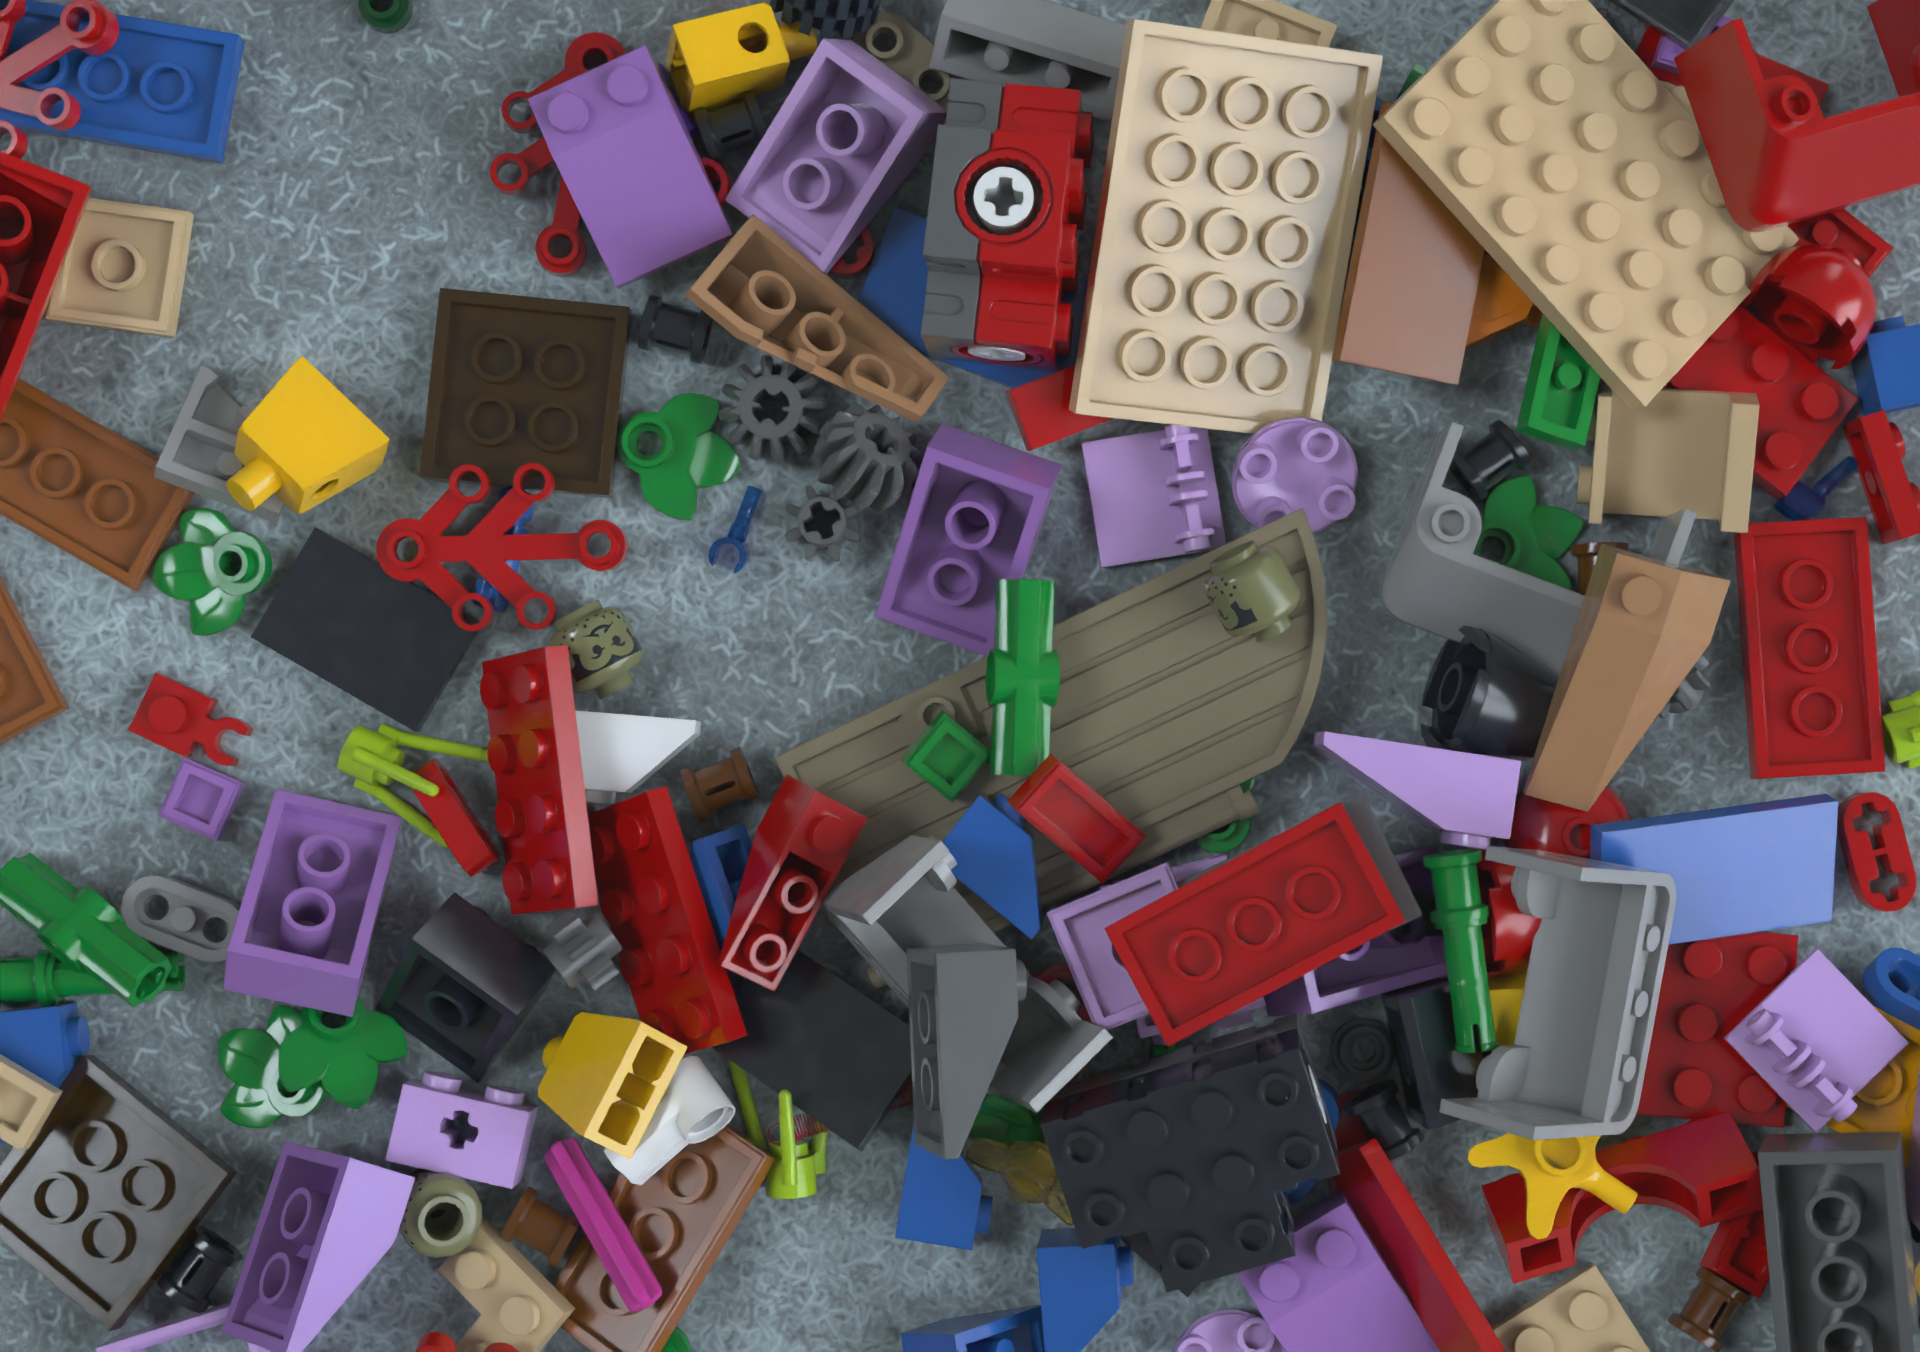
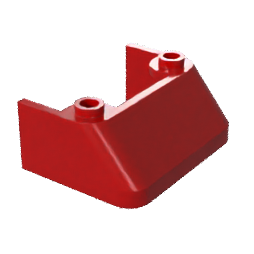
(1775, 147)

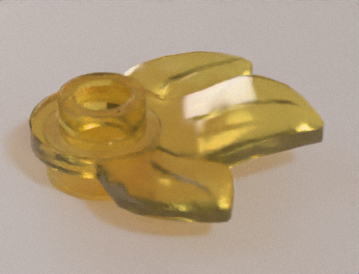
(1026, 1171)

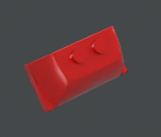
(36, 231)

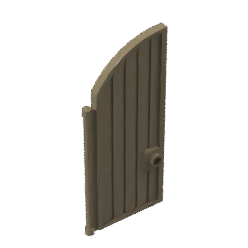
(1147, 712)

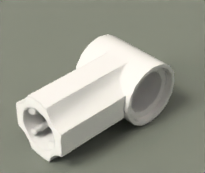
(686, 1114)

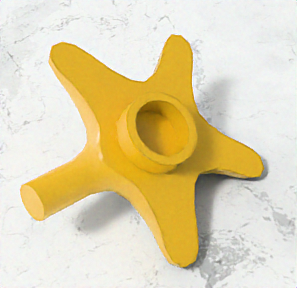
(1549, 1171)

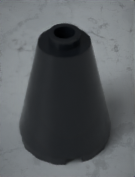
(1486, 697)

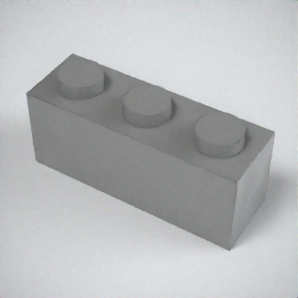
(1032, 46)

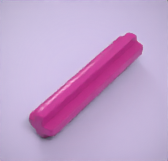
(603, 1224)

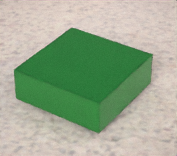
(947, 756)

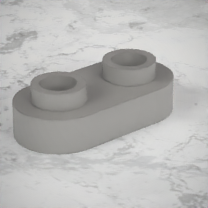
(187, 919)

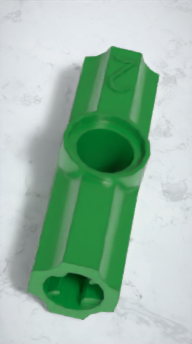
(1022, 676)
(82, 930)

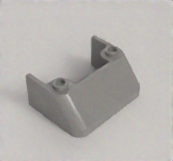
(1444, 586)
(912, 902)
(1583, 1000)

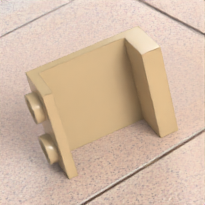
(1672, 456)

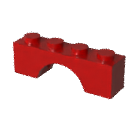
(1690, 1168)

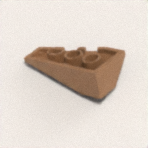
(796, 312)
(1626, 658)

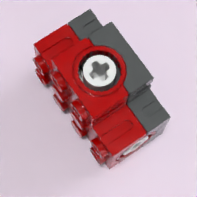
(1005, 224)

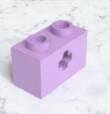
(427, 1141)

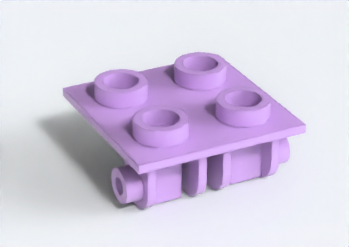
(1153, 495)
(1816, 1041)

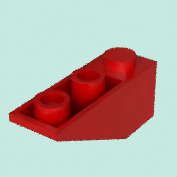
(787, 879)

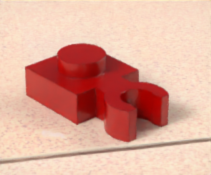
(182, 718)

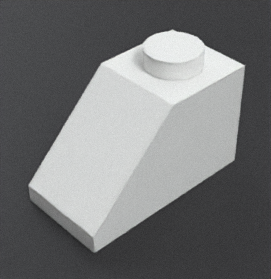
(627, 750)

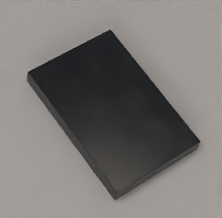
(365, 630)
(825, 1046)

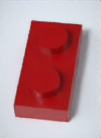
(1891, 498)

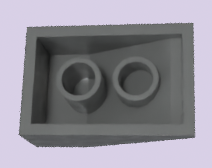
(959, 1027)

